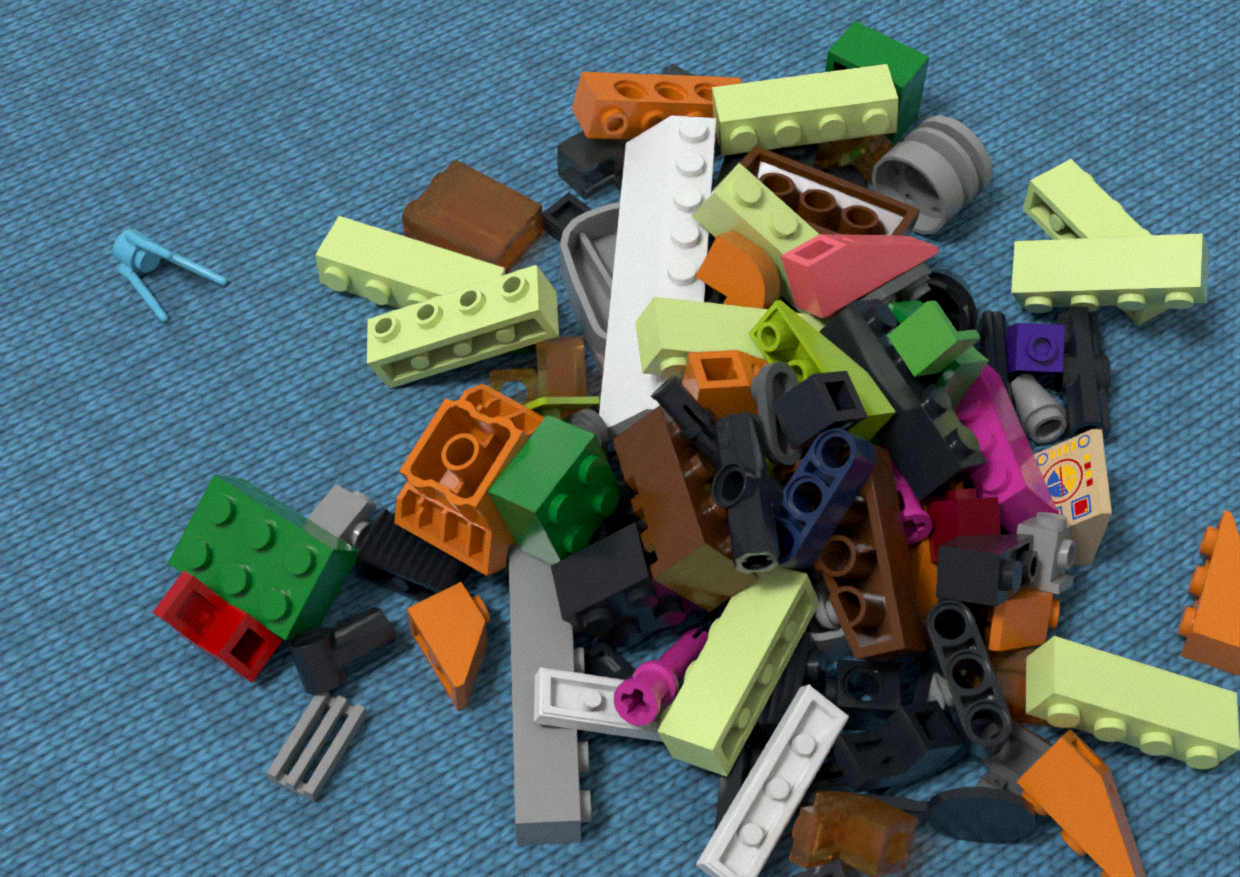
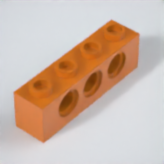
(633, 103)

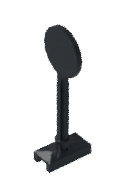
(961, 813)

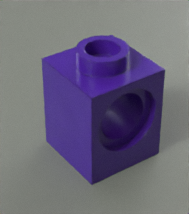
(1035, 348)

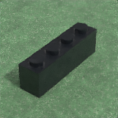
(924, 433)

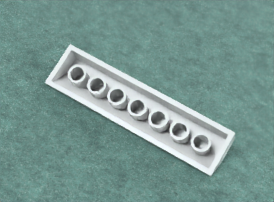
(655, 252)

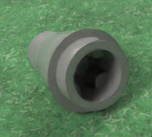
(1037, 410)

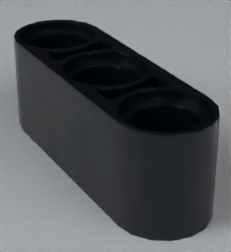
(967, 653)

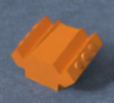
(453, 470)

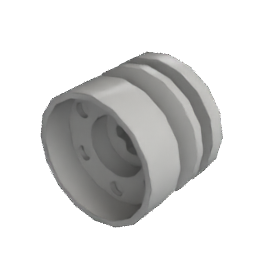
(934, 170)

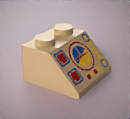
(1080, 489)

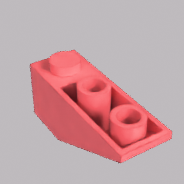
(841, 268)

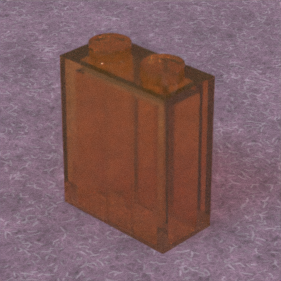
(474, 217)

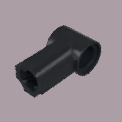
(328, 653)

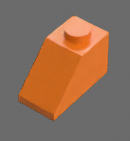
(1019, 620)
(452, 638)

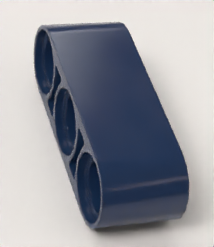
(838, 490)

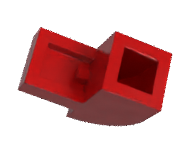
(217, 627)

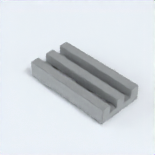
(320, 702)

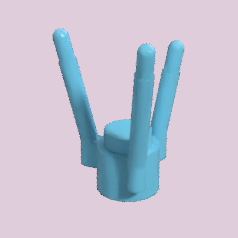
(144, 255)

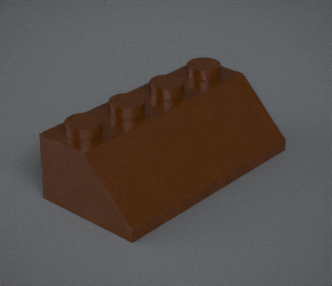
(828, 201)

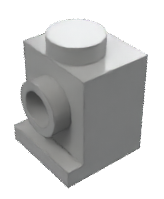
(345, 515)
(1054, 550)

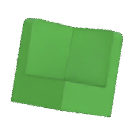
(930, 340)

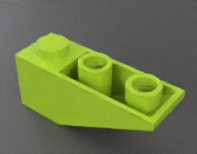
(790, 339)

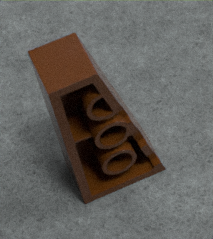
(680, 513)
(870, 568)

